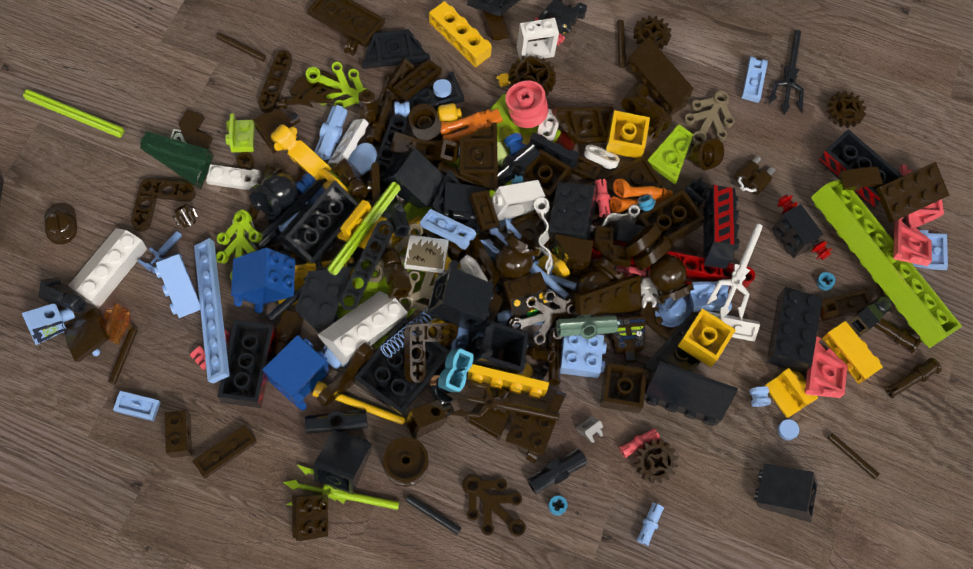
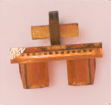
(117, 323)

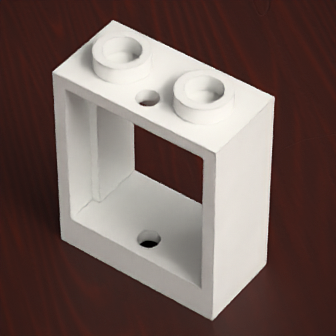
(530, 31)
(516, 199)

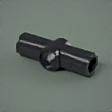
(516, 164)
(396, 216)
(322, 422)
(557, 471)

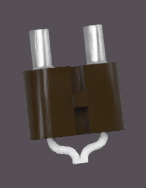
(753, 177)

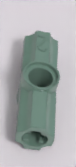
(586, 326)

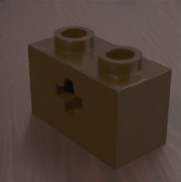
(178, 434)

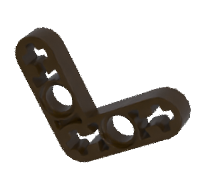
(152, 195)
(422, 337)
(347, 380)

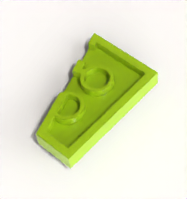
(671, 154)

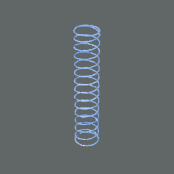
(398, 334)

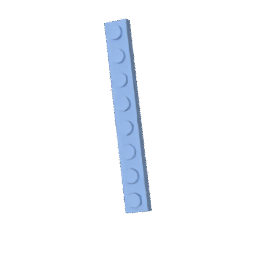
(211, 311)

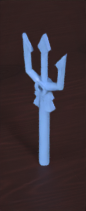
(547, 279)

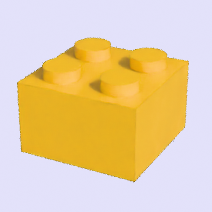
(627, 134)
(706, 338)

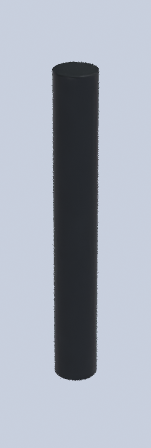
(433, 514)

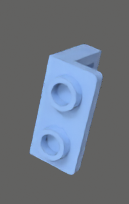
(701, 294)

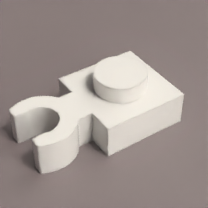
(648, 292)

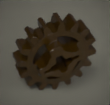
(654, 29)
(846, 109)
(661, 453)

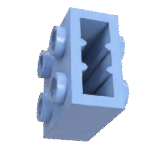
(582, 356)

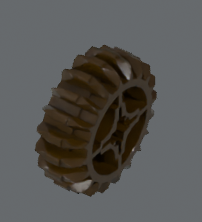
(535, 71)

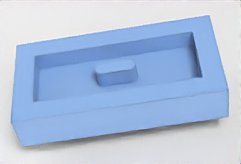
(136, 406)

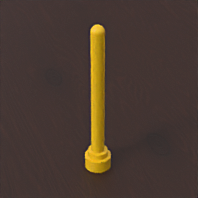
(320, 386)

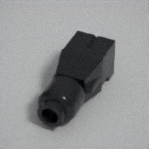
(56, 293)
(870, 315)

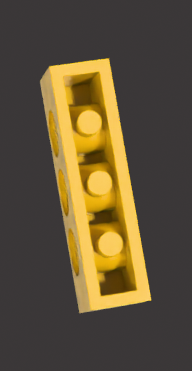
(451, 24)

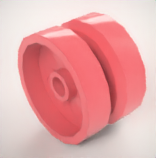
(527, 104)

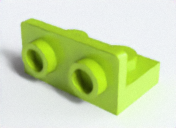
(240, 135)

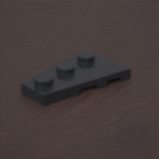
(427, 95)

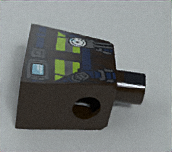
(629, 337)

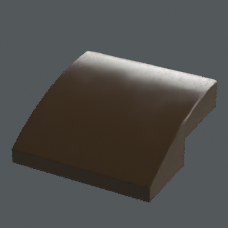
(86, 334)

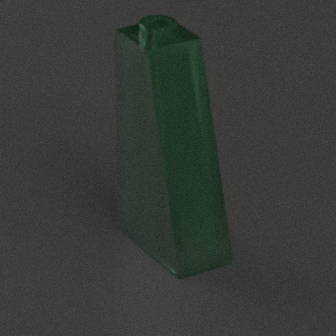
(180, 157)

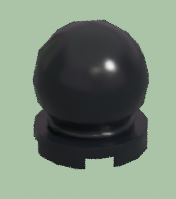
(274, 194)

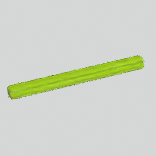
(73, 113)
(363, 229)

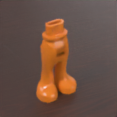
(474, 122)
(624, 190)

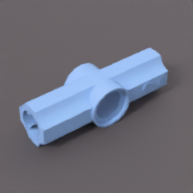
(331, 132)

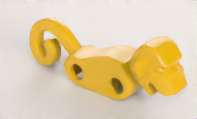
(302, 155)

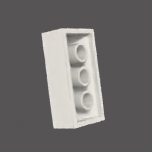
(108, 267)
(363, 324)

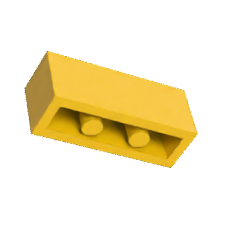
(852, 352)

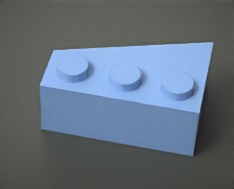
(177, 285)

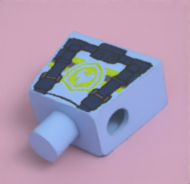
(46, 322)

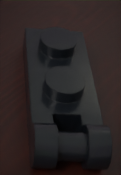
(554, 149)

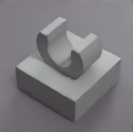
(589, 428)

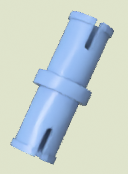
(650, 524)

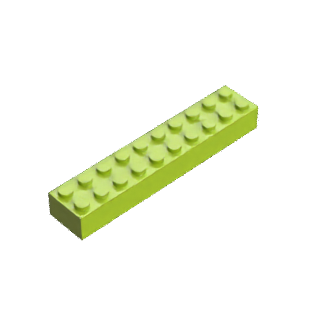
(875, 249)

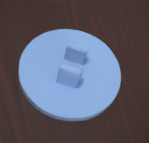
(363, 157)

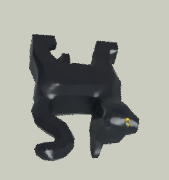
(564, 15)

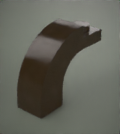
(432, 150)

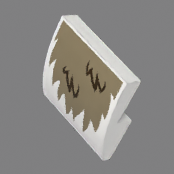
(426, 254)

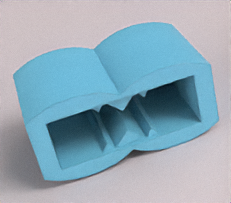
(454, 375)

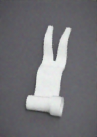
(542, 207)
(629, 217)

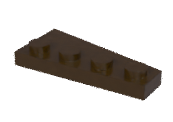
(613, 297)

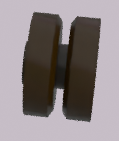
(648, 246)
(406, 474)

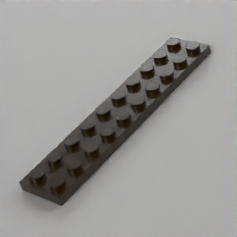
(636, 173)

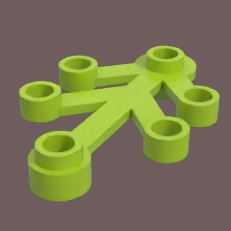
(342, 84)
(240, 242)

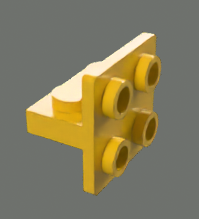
(354, 221)
(789, 392)

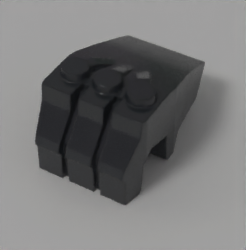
(698, 191)

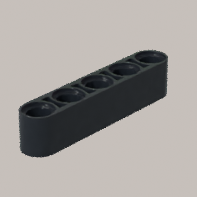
(366, 255)

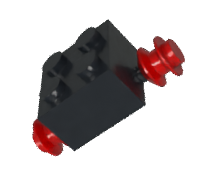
(798, 230)

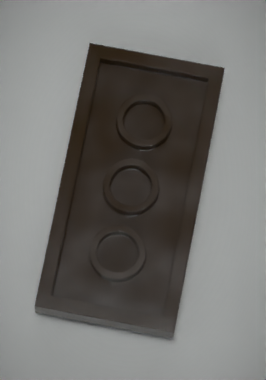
(347, 18)
(912, 192)

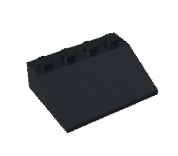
(385, 376)
(688, 393)

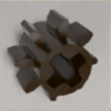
(185, 216)

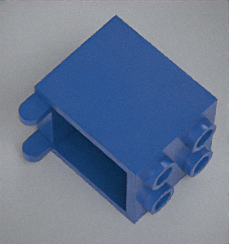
(262, 278)
(297, 370)

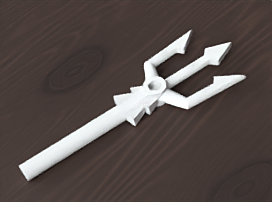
(737, 277)

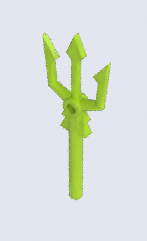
(341, 495)

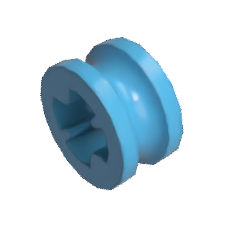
(829, 277)
(561, 510)

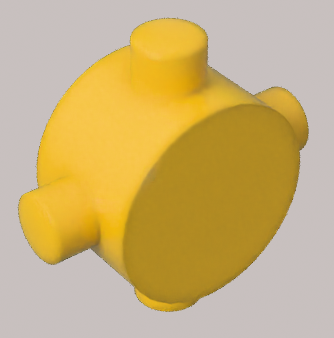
(503, 79)

